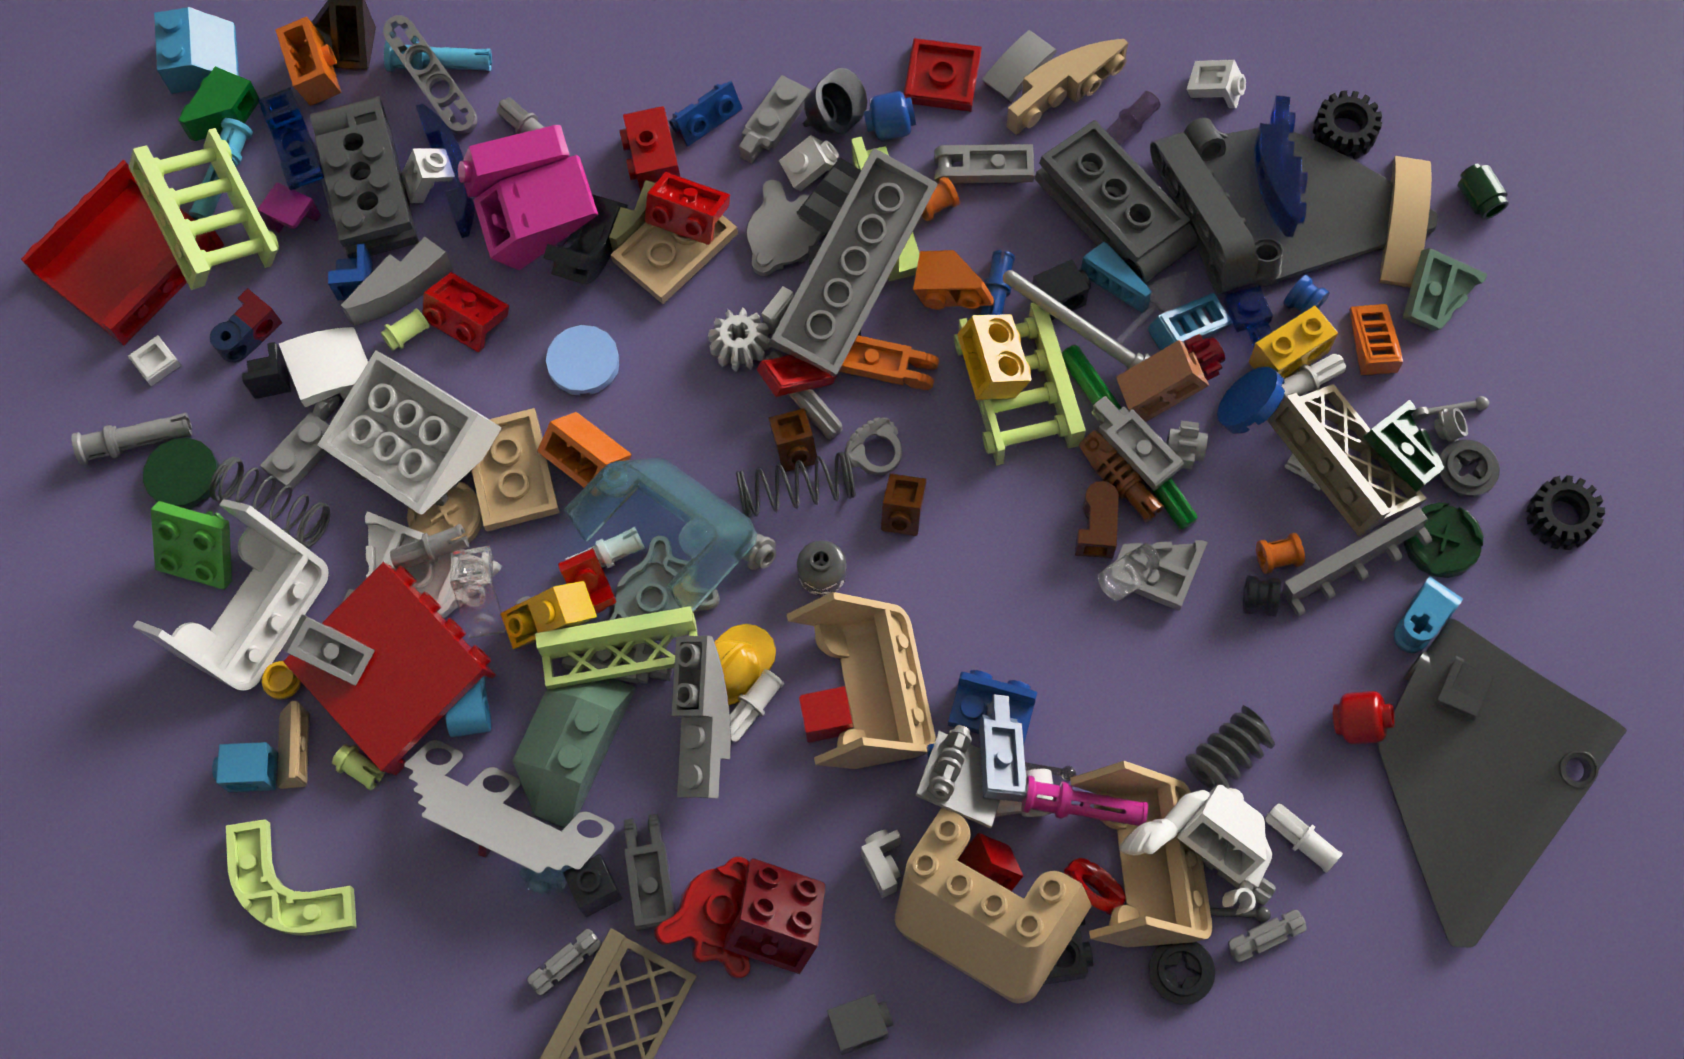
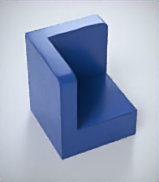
(350, 273)

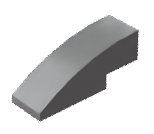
(397, 283)

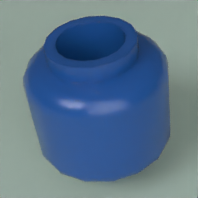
(890, 116)

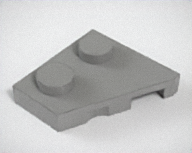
(1174, 572)

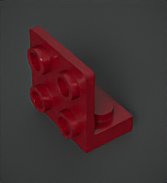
(777, 917)

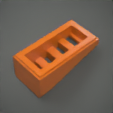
(1369, 363)

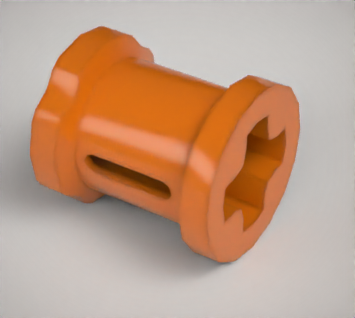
(942, 197)
(1280, 553)

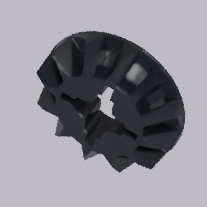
(1196, 960)

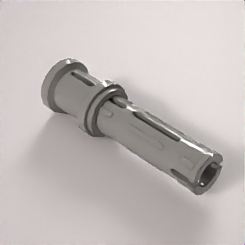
(115, 440)

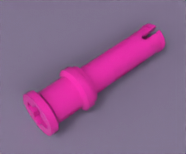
(1132, 811)

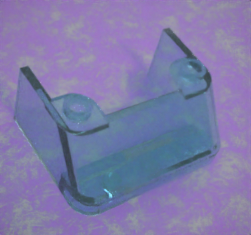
(714, 532)

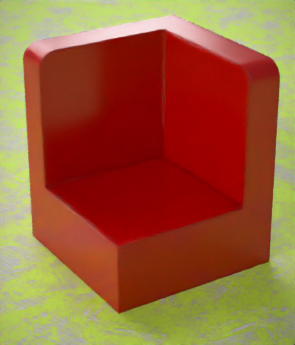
(825, 713)
(992, 860)

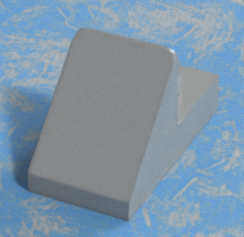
(328, 649)

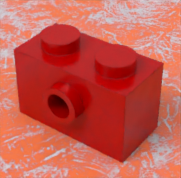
(650, 144)

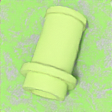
(404, 329)
(357, 766)

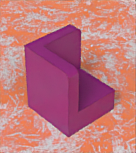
(286, 208)

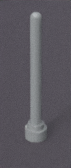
(1072, 320)

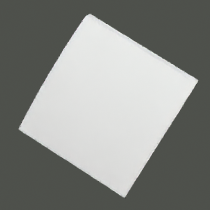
(324, 363)

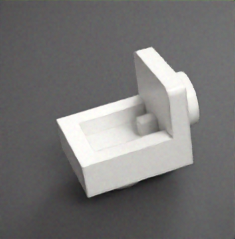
(808, 161)

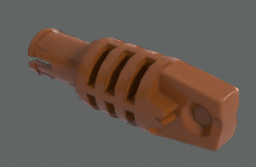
(1119, 473)

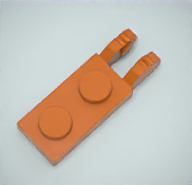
(889, 363)

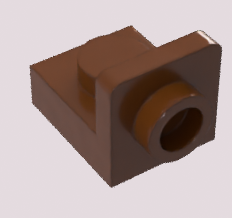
(793, 439)
(903, 504)

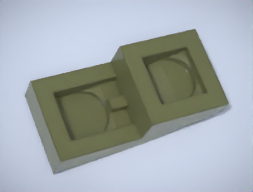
(629, 220)

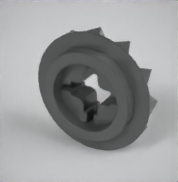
(1468, 452)

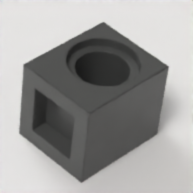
(860, 1023)

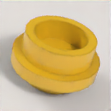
(280, 681)

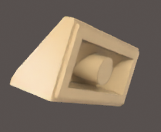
(293, 746)

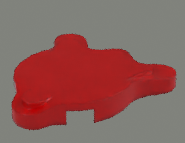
(707, 914)

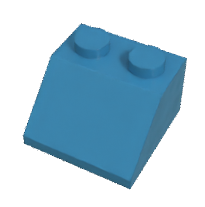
(191, 46)

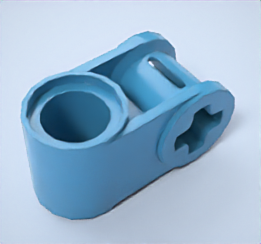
(1427, 613)
(470, 713)

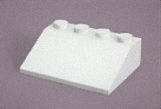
(407, 434)

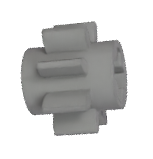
(1188, 443)

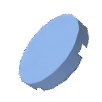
(582, 360)

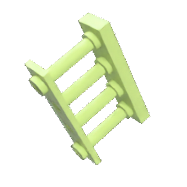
(181, 232)
(1056, 390)

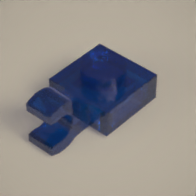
(1250, 312)

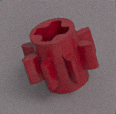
(1208, 353)

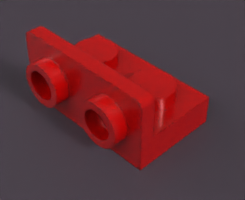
(685, 207)
(462, 310)

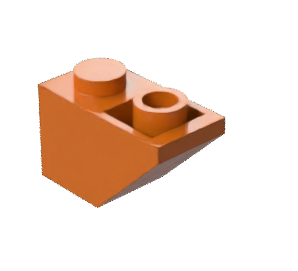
(948, 281)

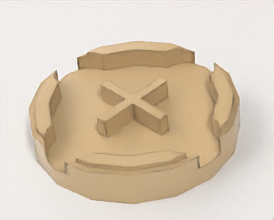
(460, 508)

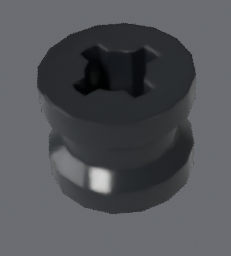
(1261, 595)

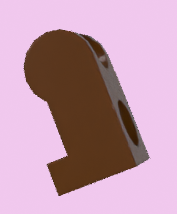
(1102, 513)

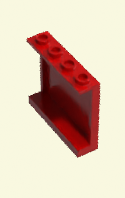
(112, 257)
(412, 676)

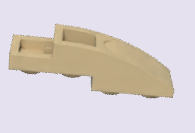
(1070, 74)

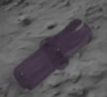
(1131, 119)

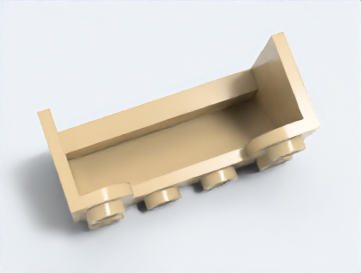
(980, 924)

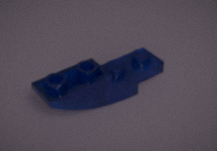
(1278, 170)

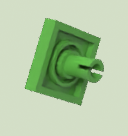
(191, 544)

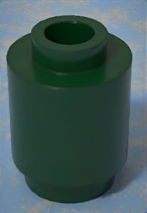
(1483, 191)

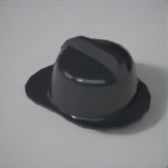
(835, 103)

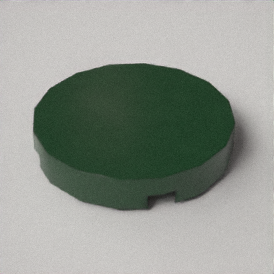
(180, 472)
(1454, 543)

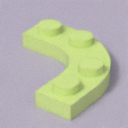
(269, 900)

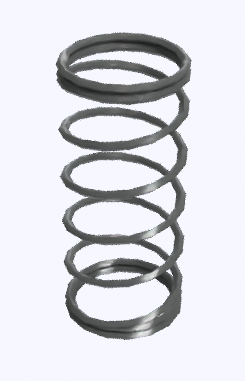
(847, 476)
(237, 484)

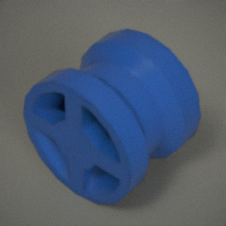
(1306, 295)

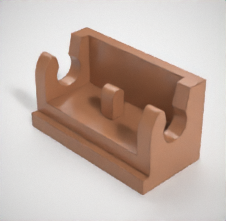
(1162, 381)

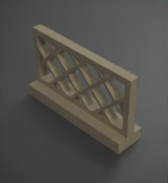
(1331, 464)
(596, 984)

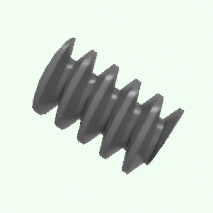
(1230, 748)

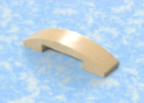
(1406, 220)

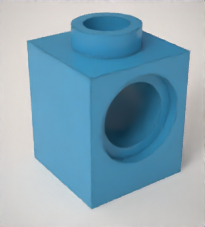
(246, 767)

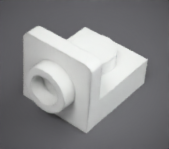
(1217, 79)
(423, 170)
(881, 868)

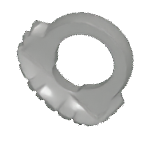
(881, 428)

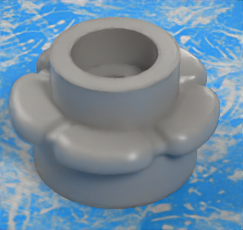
(1451, 425)
(762, 553)

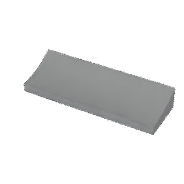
(853, 263)

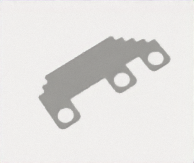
(496, 826)

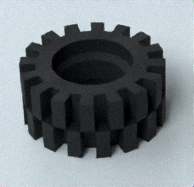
(1354, 109)
(1574, 494)

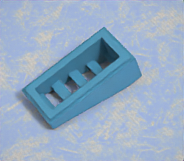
(1114, 275)
(1166, 329)

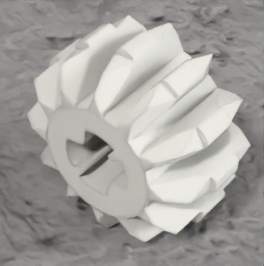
(739, 328)

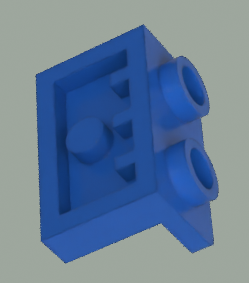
(976, 691)

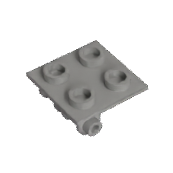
(955, 778)

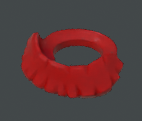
(1097, 877)

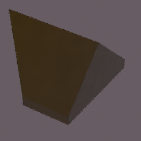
(348, 31)

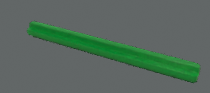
(1095, 389)

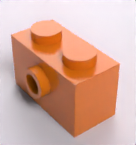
(308, 61)
(579, 448)

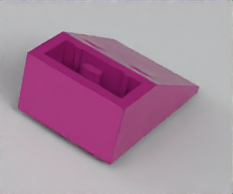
(534, 211)

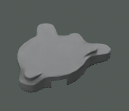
(777, 233)
(645, 585)

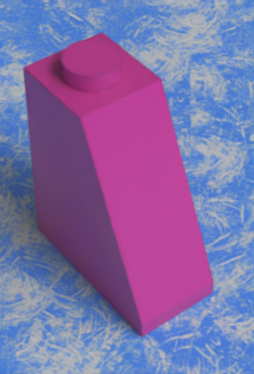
(510, 156)

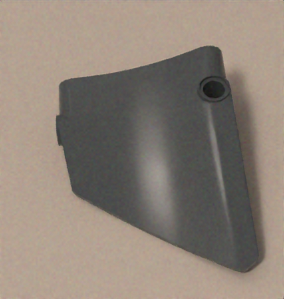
(1238, 239)
(1491, 789)

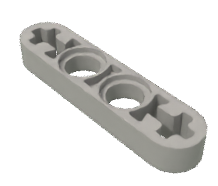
(432, 73)

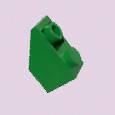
(218, 98)

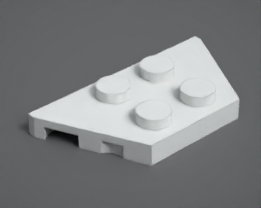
(430, 577)

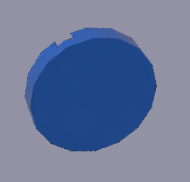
(1251, 399)

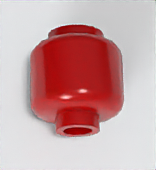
(1363, 717)

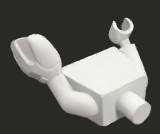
(1219, 830)

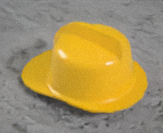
(743, 656)

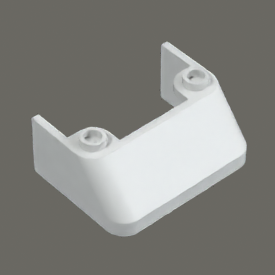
(261, 613)

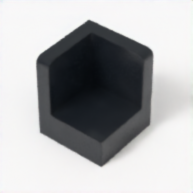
(268, 374)

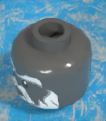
(821, 567)

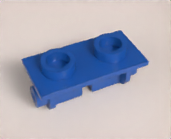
(707, 114)

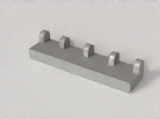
(1353, 558)

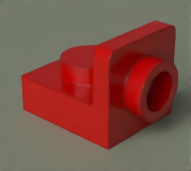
(588, 569)

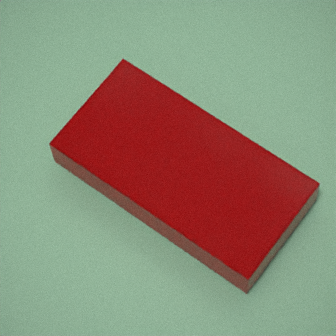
(792, 375)

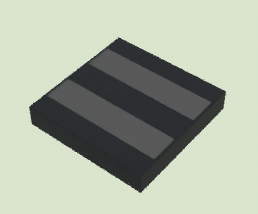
(828, 197)

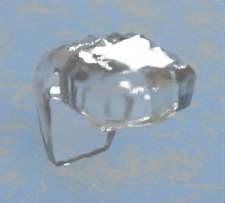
(1129, 572)

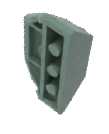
(568, 745)

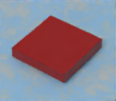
(942, 74)

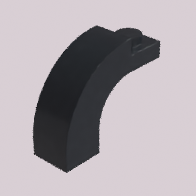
(588, 247)

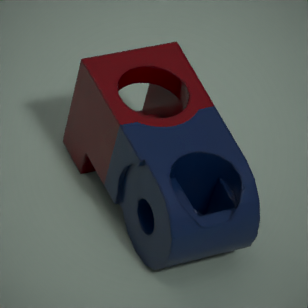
(245, 328)

